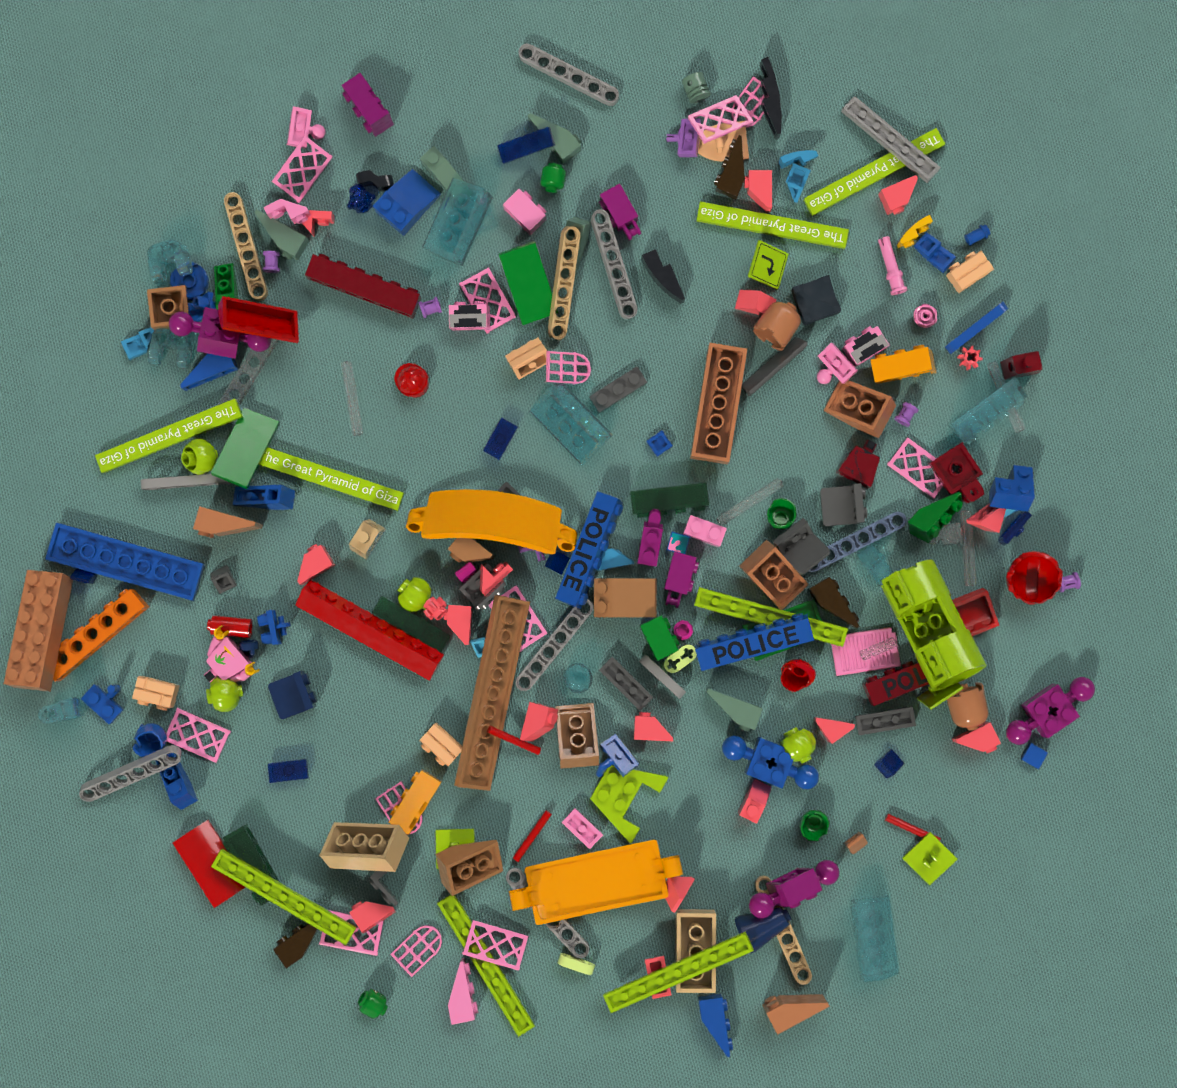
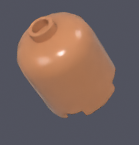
(778, 324)
(969, 706)

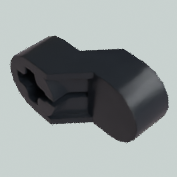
(368, 178)

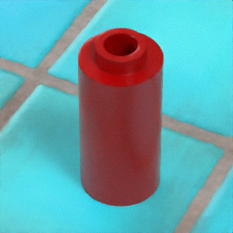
(236, 626)

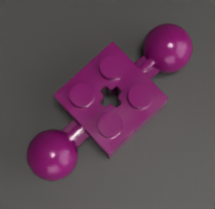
(212, 337)
(1038, 706)
(793, 888)

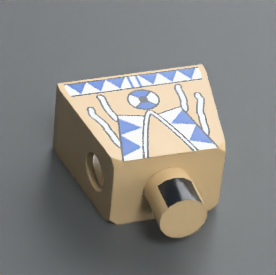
(366, 538)

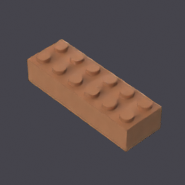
(718, 403)
(38, 630)

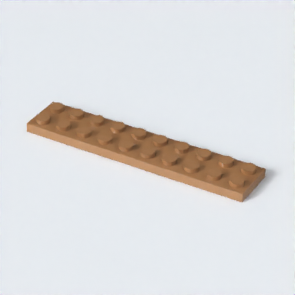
(492, 692)

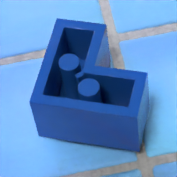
(1014, 492)

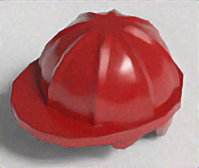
(411, 380)
(797, 675)

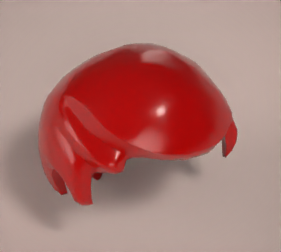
(1034, 577)

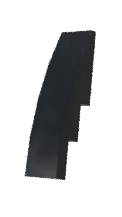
(771, 104)

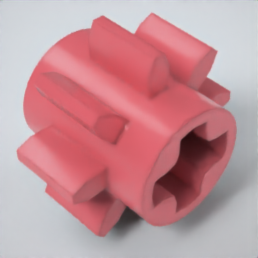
(975, 354)
(435, 608)

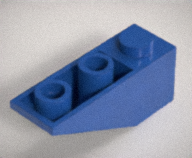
(178, 785)
(713, 1016)

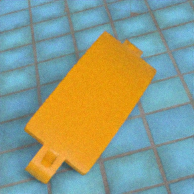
(493, 517)
(596, 882)

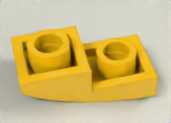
(911, 235)

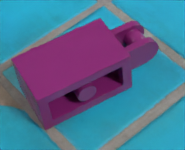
(620, 210)
(651, 539)
(680, 576)

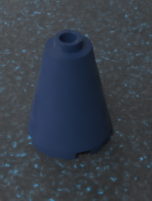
(763, 929)

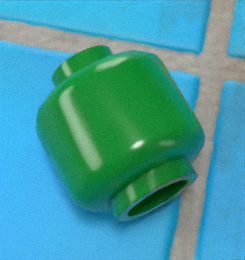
(553, 177)
(372, 1003)

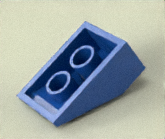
(406, 201)

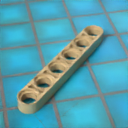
(242, 247)
(559, 282)
(789, 948)

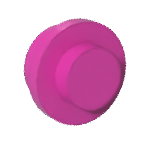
(683, 630)

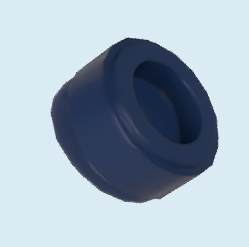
(247, 645)

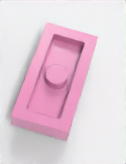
(582, 828)

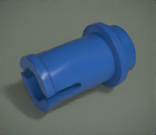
(978, 234)

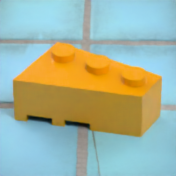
(903, 364)
(414, 801)

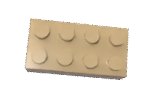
(364, 846)
(693, 934)

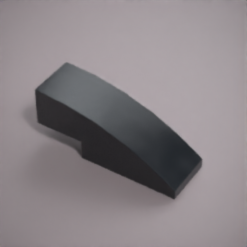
(663, 275)

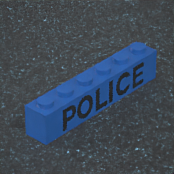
(589, 550)
(754, 642)

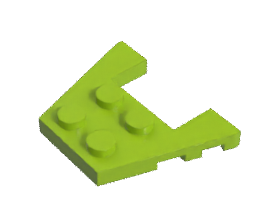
(616, 793)

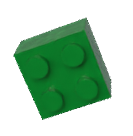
(659, 638)

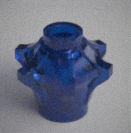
(360, 199)

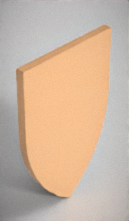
(719, 148)

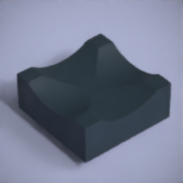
(815, 300)

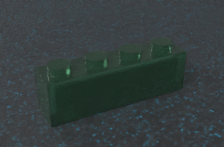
(669, 499)
(245, 847)

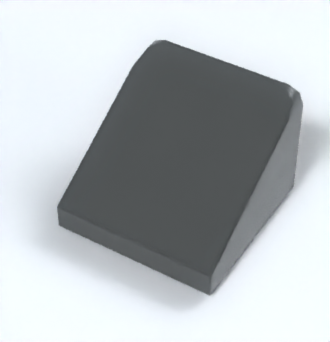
(223, 579)

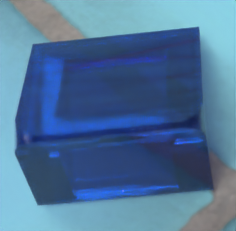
(557, 562)
(83, 576)
(889, 764)

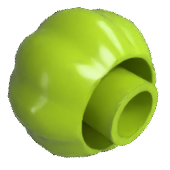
(199, 456)
(413, 594)
(224, 694)
(799, 744)

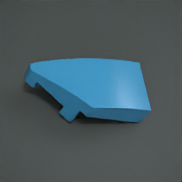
(801, 156)
(796, 180)
(138, 344)
(614, 558)

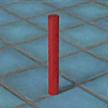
(514, 740)
(907, 826)
(532, 835)

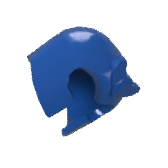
(149, 739)

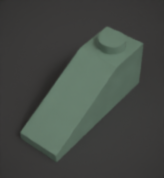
(566, 143)
(439, 167)
(584, 229)
(288, 240)
(740, 712)

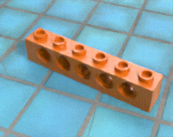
(135, 607)

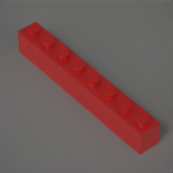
(369, 629)

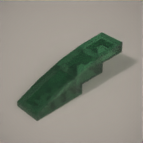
(411, 623)

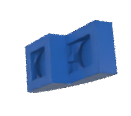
(934, 253)

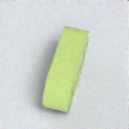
(683, 662)
(576, 964)

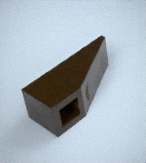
(733, 175)
(828, 598)
(295, 947)

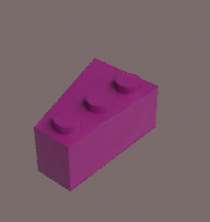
(367, 105)

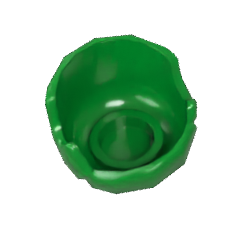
(781, 513)
(814, 825)

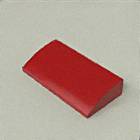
(258, 319)
(976, 611)
(198, 851)

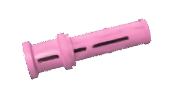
(894, 274)

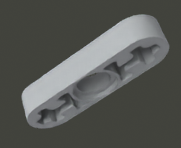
(662, 676)

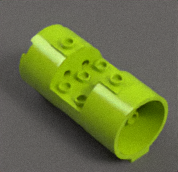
(933, 625)

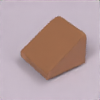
(856, 842)

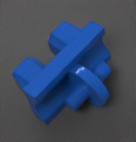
(198, 305)
(270, 618)

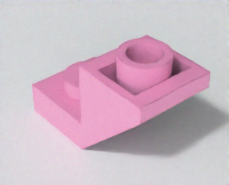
(296, 212)

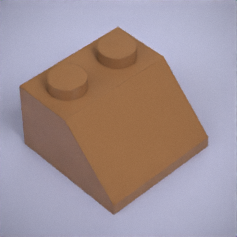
(164, 303)
(468, 551)

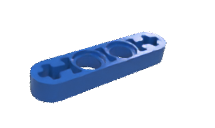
(976, 328)

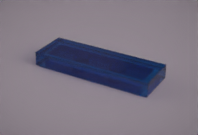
(526, 145)

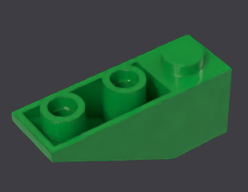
(225, 282)
(931, 518)

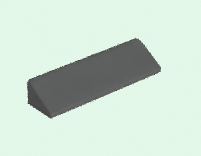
(773, 366)

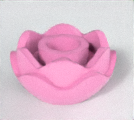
(927, 310)

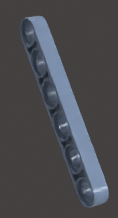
(856, 544)

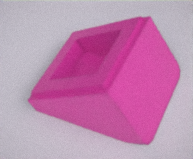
(465, 572)

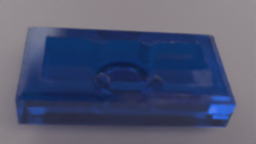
(500, 438)
(1015, 528)
(288, 770)

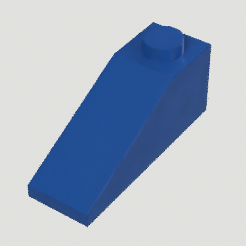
(208, 369)
(265, 497)

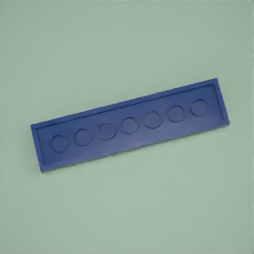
(125, 561)

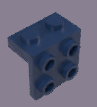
(292, 695)

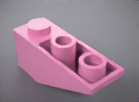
(461, 1002)

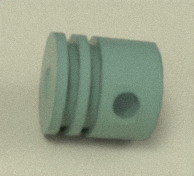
(696, 87)

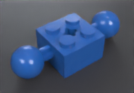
(735, 749)

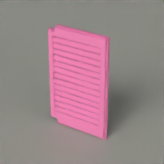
(848, 658)

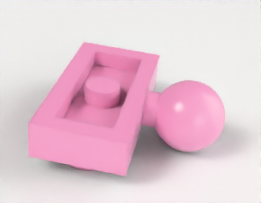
(301, 127)
(836, 364)

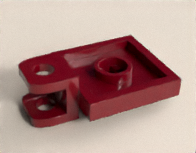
(968, 472)

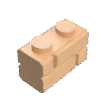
(970, 271)
(527, 358)
(155, 692)
(441, 744)

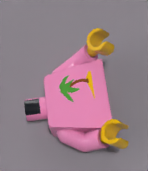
(227, 659)

